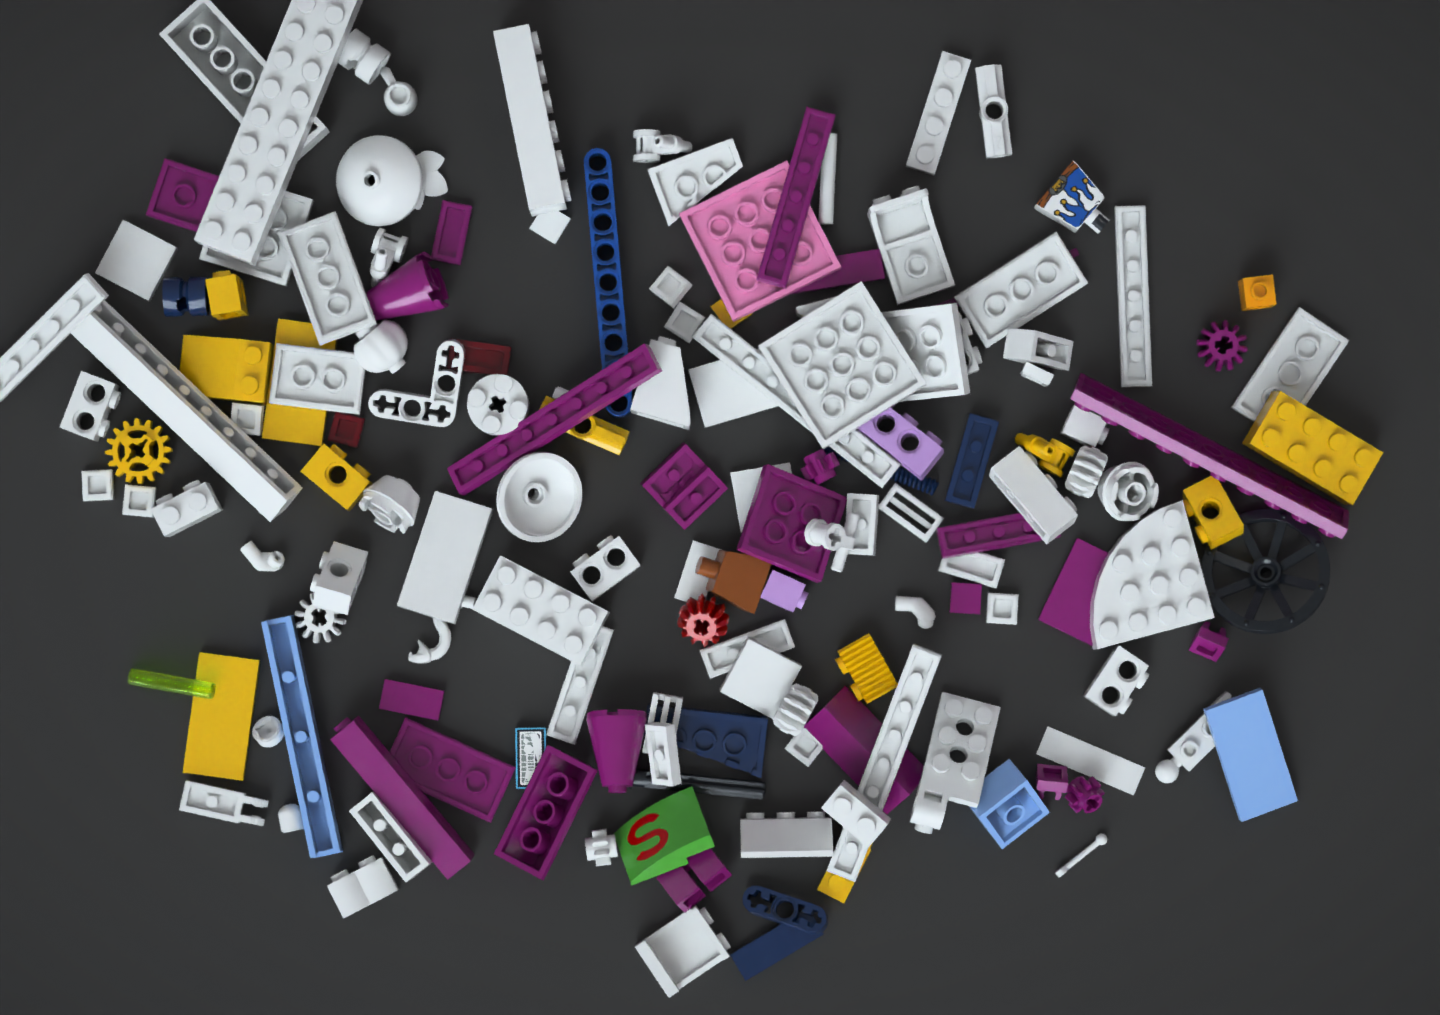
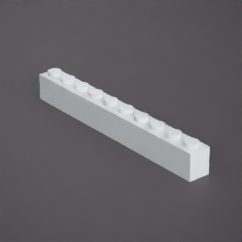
(187, 411)

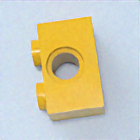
(319, 471)
(1211, 494)

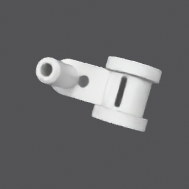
(652, 145)
(386, 250)
(833, 537)

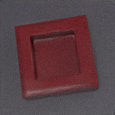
(346, 429)

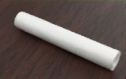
(827, 183)

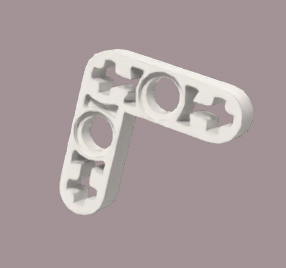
(437, 398)

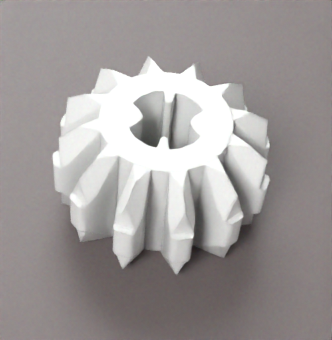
(1086, 471)
(310, 618)
(795, 709)

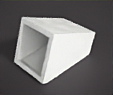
(664, 395)

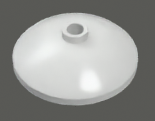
(396, 180)
(554, 500)

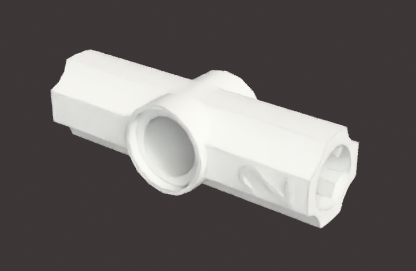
(991, 91)

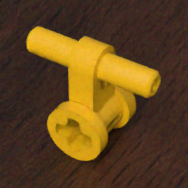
(1051, 454)

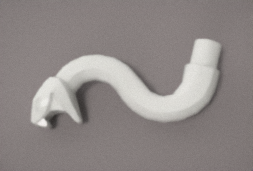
(427, 655)

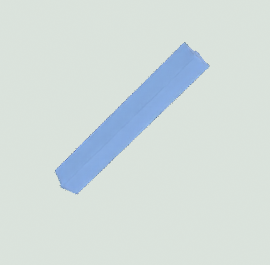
(302, 736)

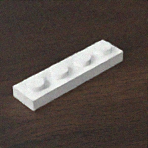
(938, 113)

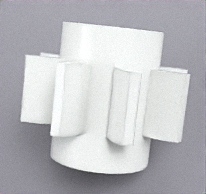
(601, 847)

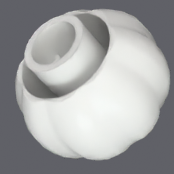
(381, 347)

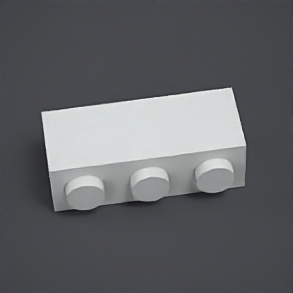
(1033, 494)
(390, 837)

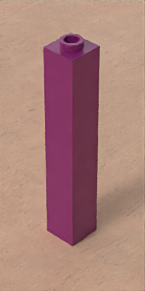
(402, 796)

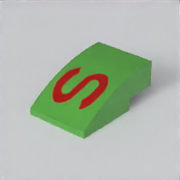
(663, 836)

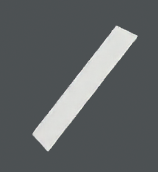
(1090, 760)

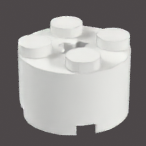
(481, 400)

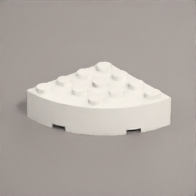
(1149, 581)

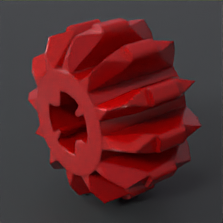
(712, 622)

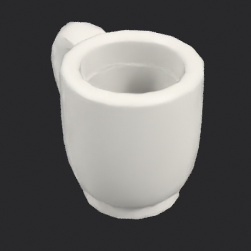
(398, 96)

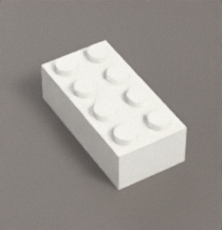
(541, 610)

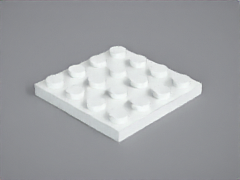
(842, 365)

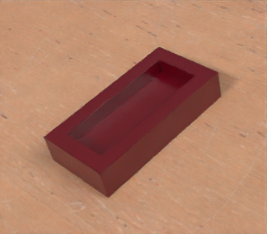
(482, 358)

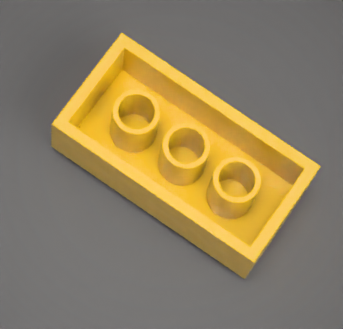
(1312, 448)

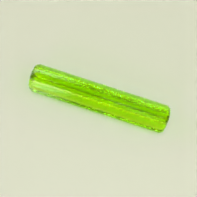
(171, 683)

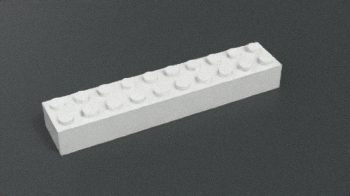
(276, 126)

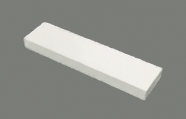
(578, 691)

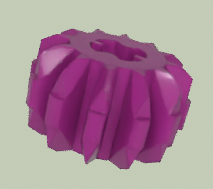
(1227, 355)

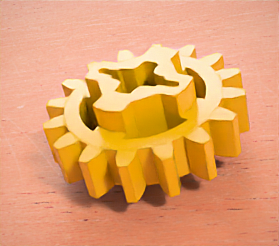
(129, 461)

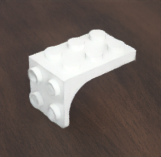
(910, 245)

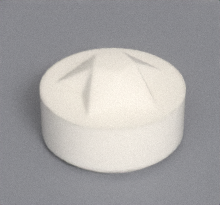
(268, 731)

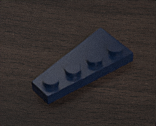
(722, 736)

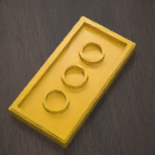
(290, 422)
(223, 724)

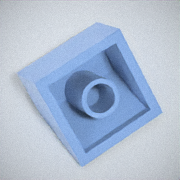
(1008, 804)

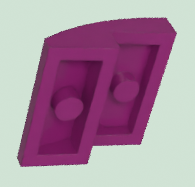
(684, 485)

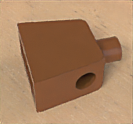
(735, 578)

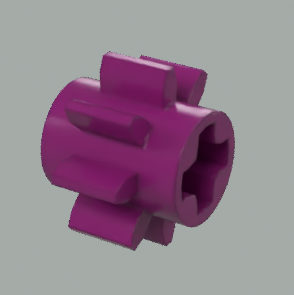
(820, 466)
(1084, 794)

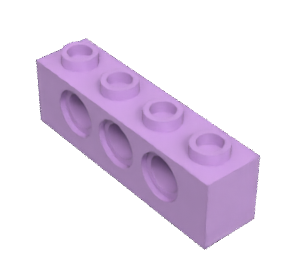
(917, 461)

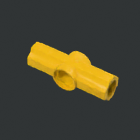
(601, 433)

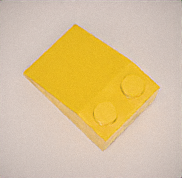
(228, 367)

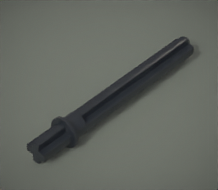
(706, 785)

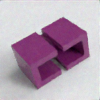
(682, 886)

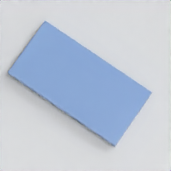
(1250, 754)

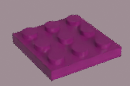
(779, 518)

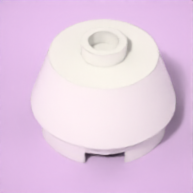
(1127, 491)
(391, 502)

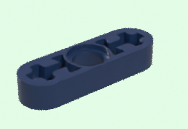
(803, 925)

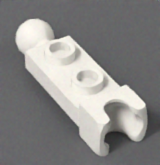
(1188, 748)

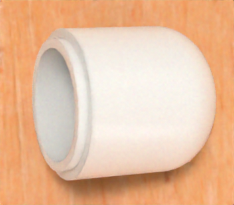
(290, 818)

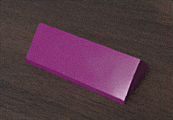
(848, 737)
(545, 812)

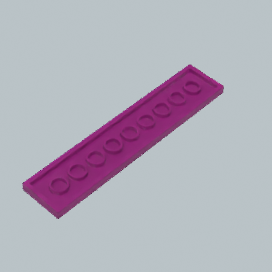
(1201, 451)

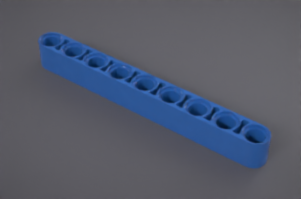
(606, 268)

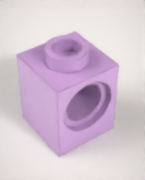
(784, 591)

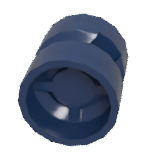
(185, 296)

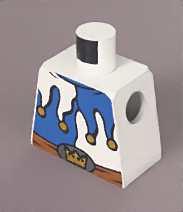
(1073, 201)

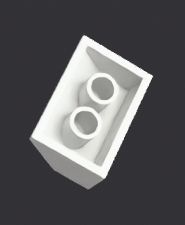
(786, 835)

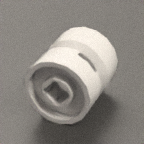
(363, 56)

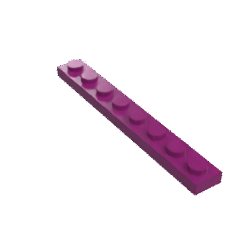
(555, 419)

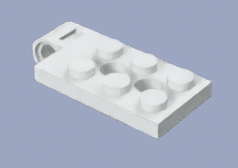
(941, 776)

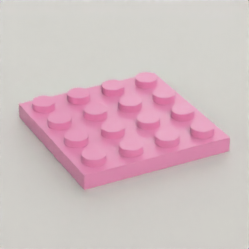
(733, 235)

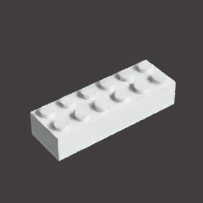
(223, 60)
(530, 119)

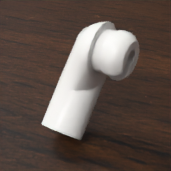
(263, 560)
(918, 607)

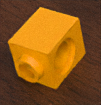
(1257, 292)

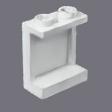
(683, 949)

